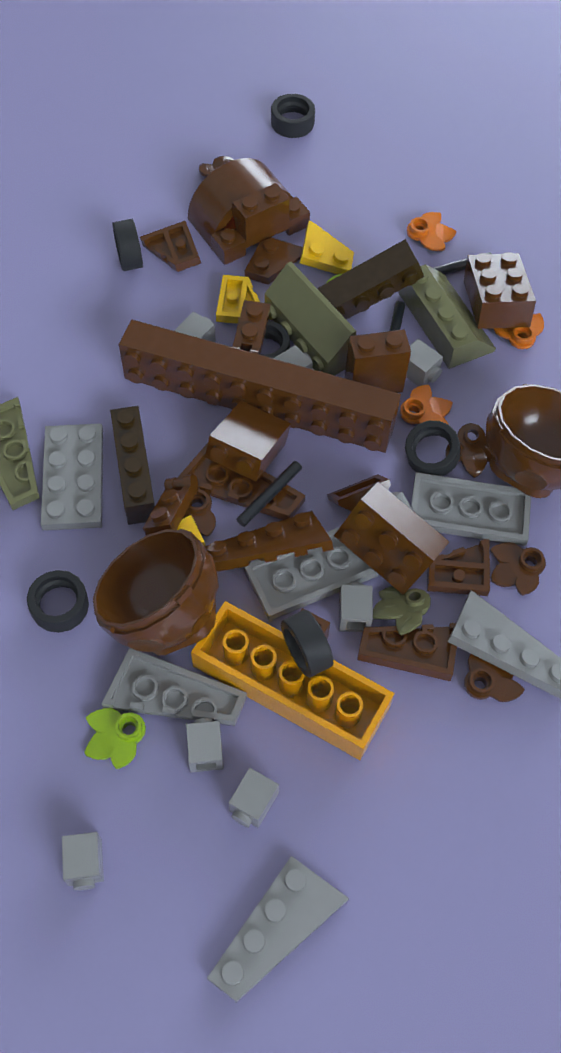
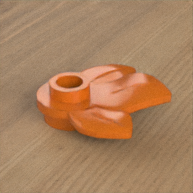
(430, 231)
(523, 336)
(425, 406)

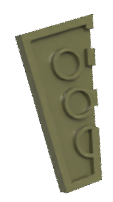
(16, 463)

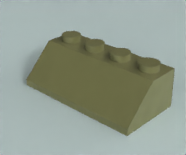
(446, 319)
(309, 320)

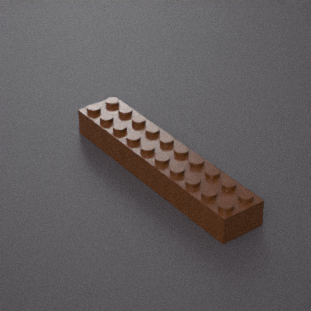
(288, 391)

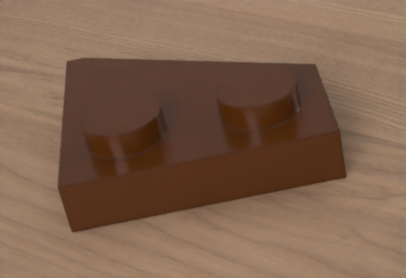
(173, 246)
(270, 259)
(462, 571)

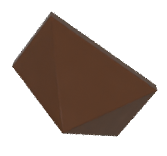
(350, 496)

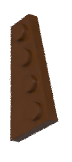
(240, 490)
(274, 539)

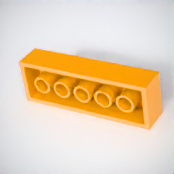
(255, 659)

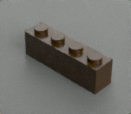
(373, 280)
(132, 464)

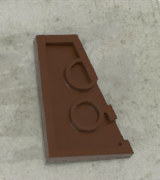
(419, 651)

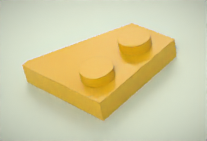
(324, 251)
(231, 298)

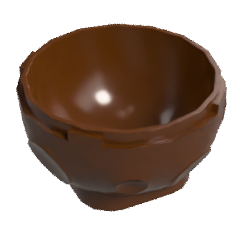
(526, 439)
(159, 593)

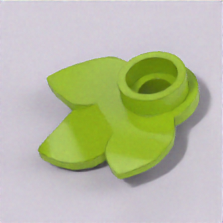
(110, 736)

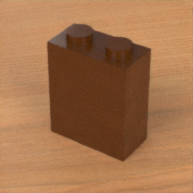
(379, 359)
(247, 440)

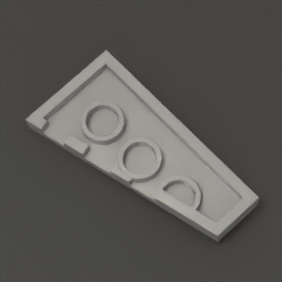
(503, 643)
(167, 690)
(281, 921)

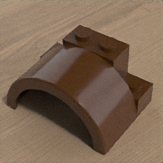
(254, 200)

